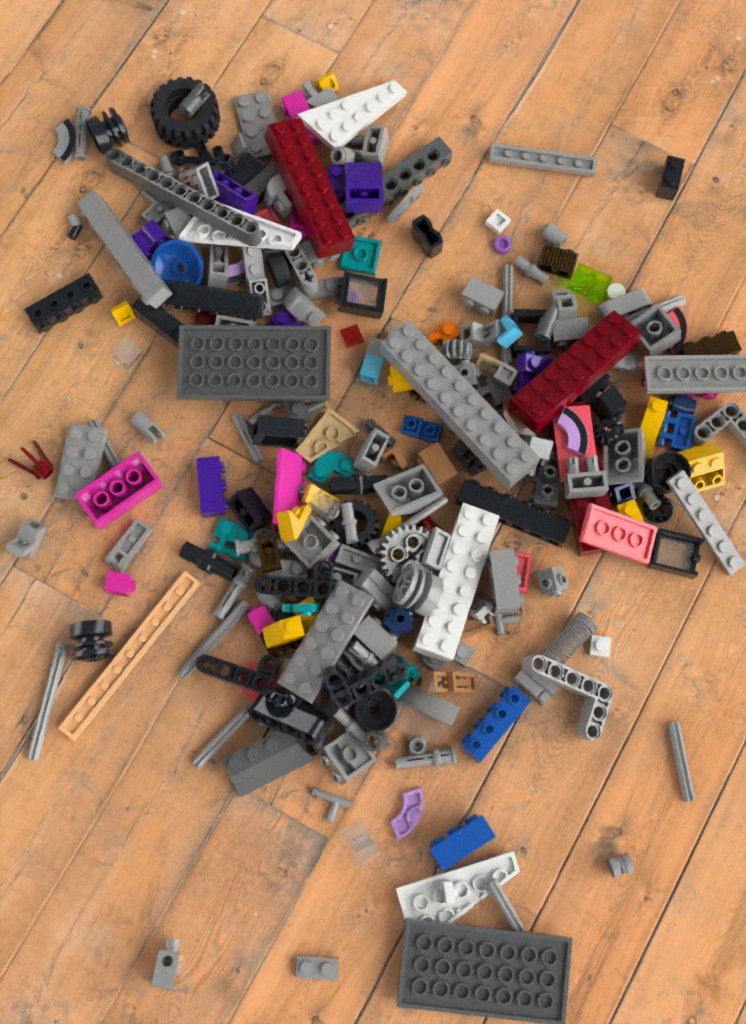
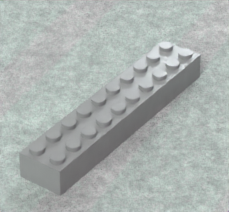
(459, 404)

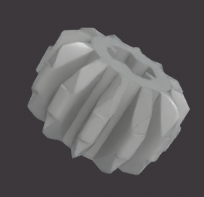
(457, 350)

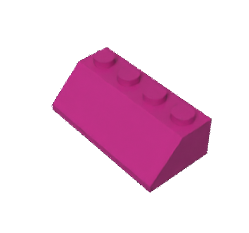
(288, 481)
(119, 490)

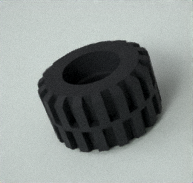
(364, 512)

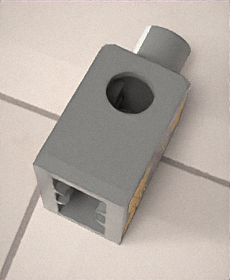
(165, 976)

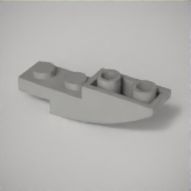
(255, 275)

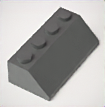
(265, 761)

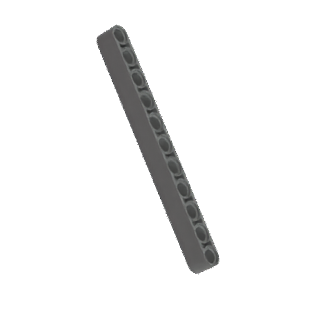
(184, 197)

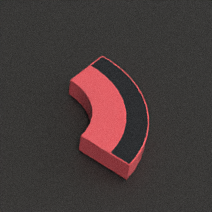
(679, 319)

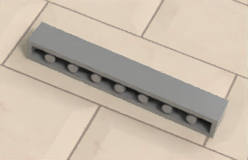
(125, 250)

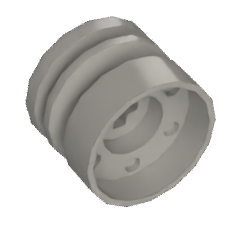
(418, 590)

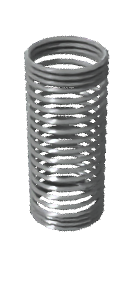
(582, 619)

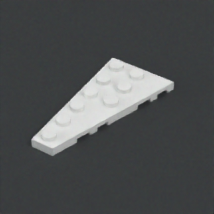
(347, 117)
(273, 234)
(426, 899)

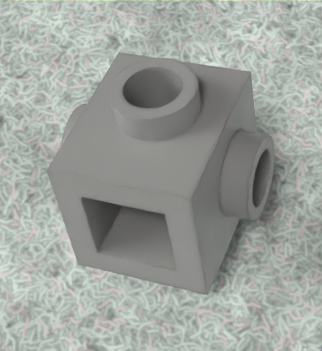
(473, 372)
(552, 581)

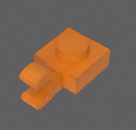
(443, 333)

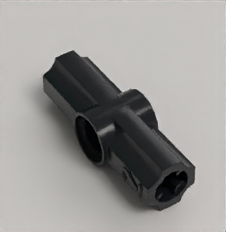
(355, 484)
(208, 561)

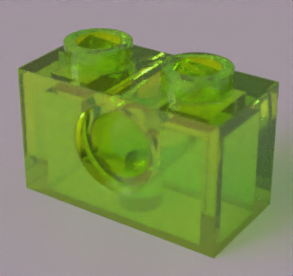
(588, 275)

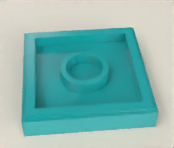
(362, 257)

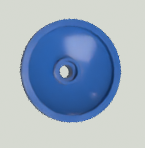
(172, 254)

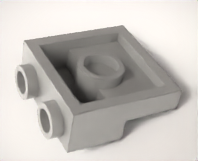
(314, 542)
(346, 757)

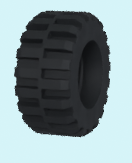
(189, 132)

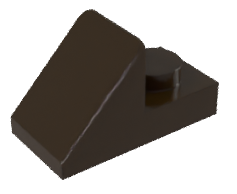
(268, 552)

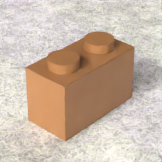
(437, 464)

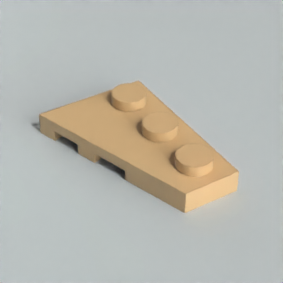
(325, 436)

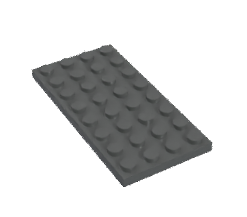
(254, 363)
(484, 971)

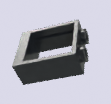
(529, 316)
(278, 431)

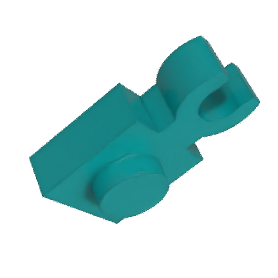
(304, 609)

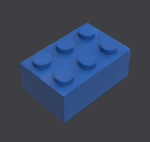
(461, 841)

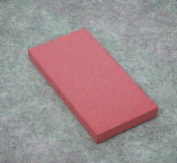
(561, 441)
(618, 534)

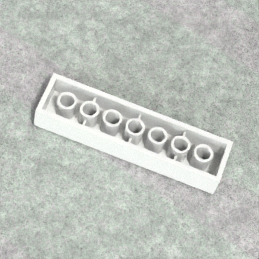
(460, 574)

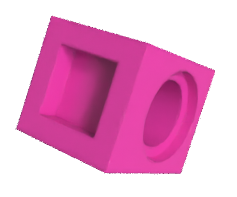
(119, 584)
(260, 618)

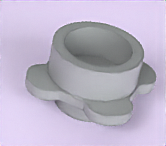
(413, 748)

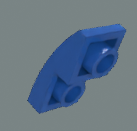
(422, 430)

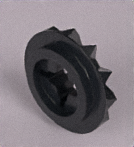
(606, 438)
(657, 516)
(279, 696)

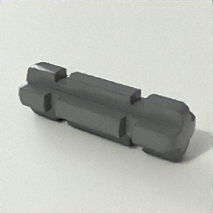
(370, 424)

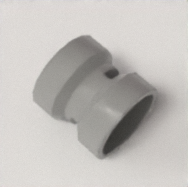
(620, 865)

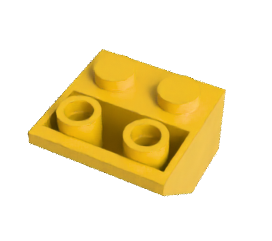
(706, 466)

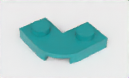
(329, 463)

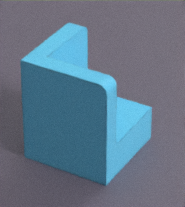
(509, 333)
(371, 369)

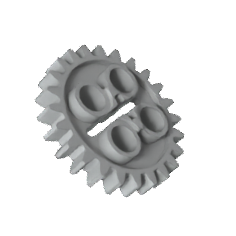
(399, 541)

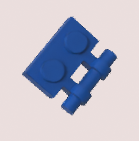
(681, 434)

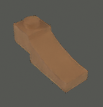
(449, 683)

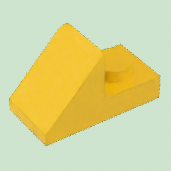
(292, 522)

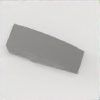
(429, 705)

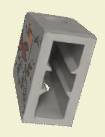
(200, 179)

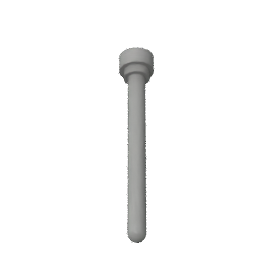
(374, 545)

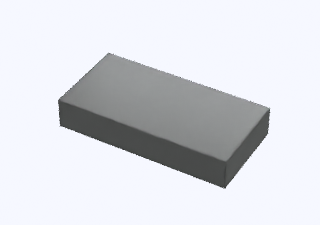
(436, 549)

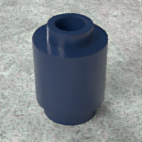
(682, 404)

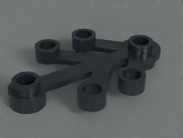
(224, 161)

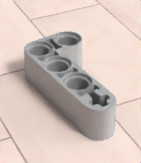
(299, 266)

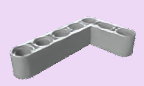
(724, 421)
(575, 684)

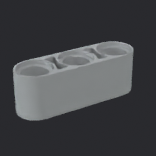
(626, 304)

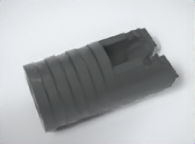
(192, 101)
(546, 325)
(382, 741)

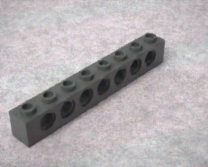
(421, 159)

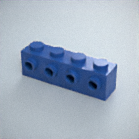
(495, 724)

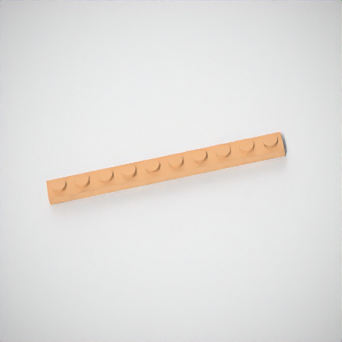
(129, 656)

